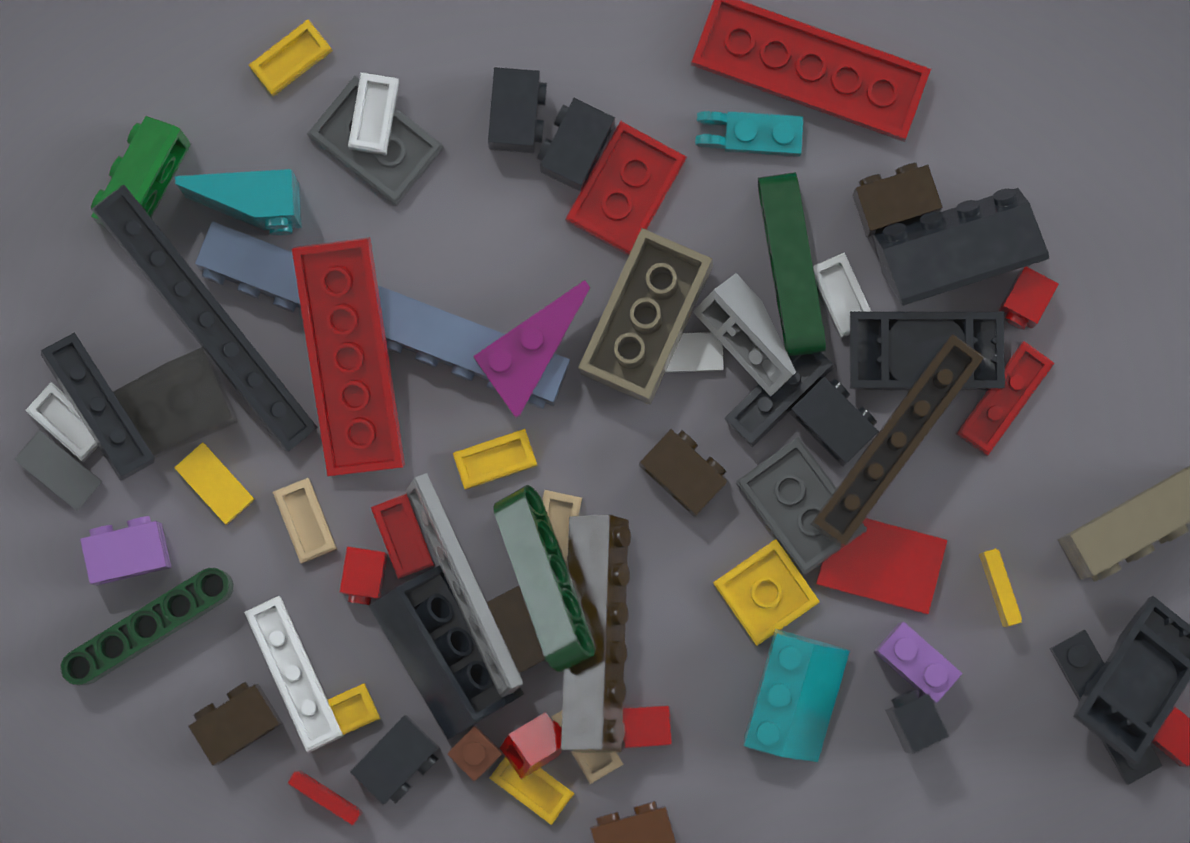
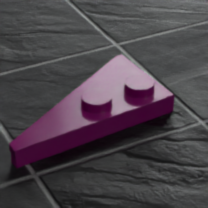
(521, 356)

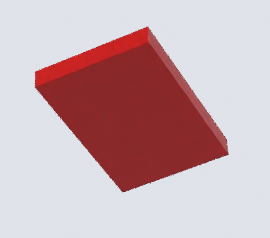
(625, 188)
(887, 566)

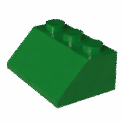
(148, 163)

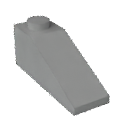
(747, 332)

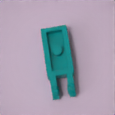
(753, 133)

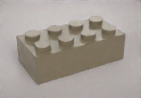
(646, 316)
(1130, 528)

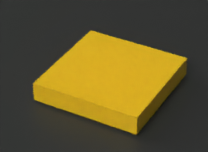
(766, 592)

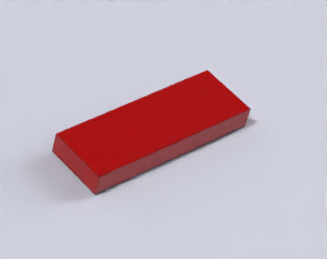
(1001, 406)

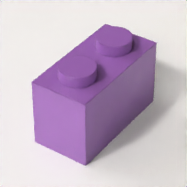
(125, 551)
(917, 662)

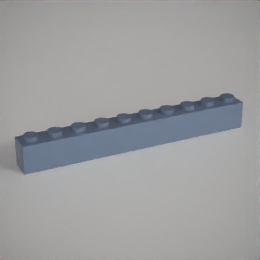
(407, 322)

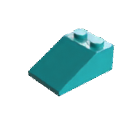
(256, 197)

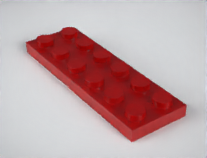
(811, 67)
(348, 356)

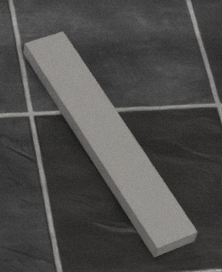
(464, 585)

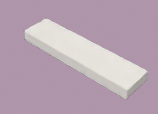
(293, 674)

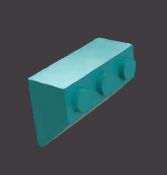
(795, 697)

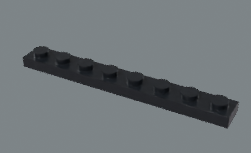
(204, 317)

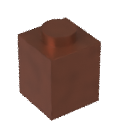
(474, 753)

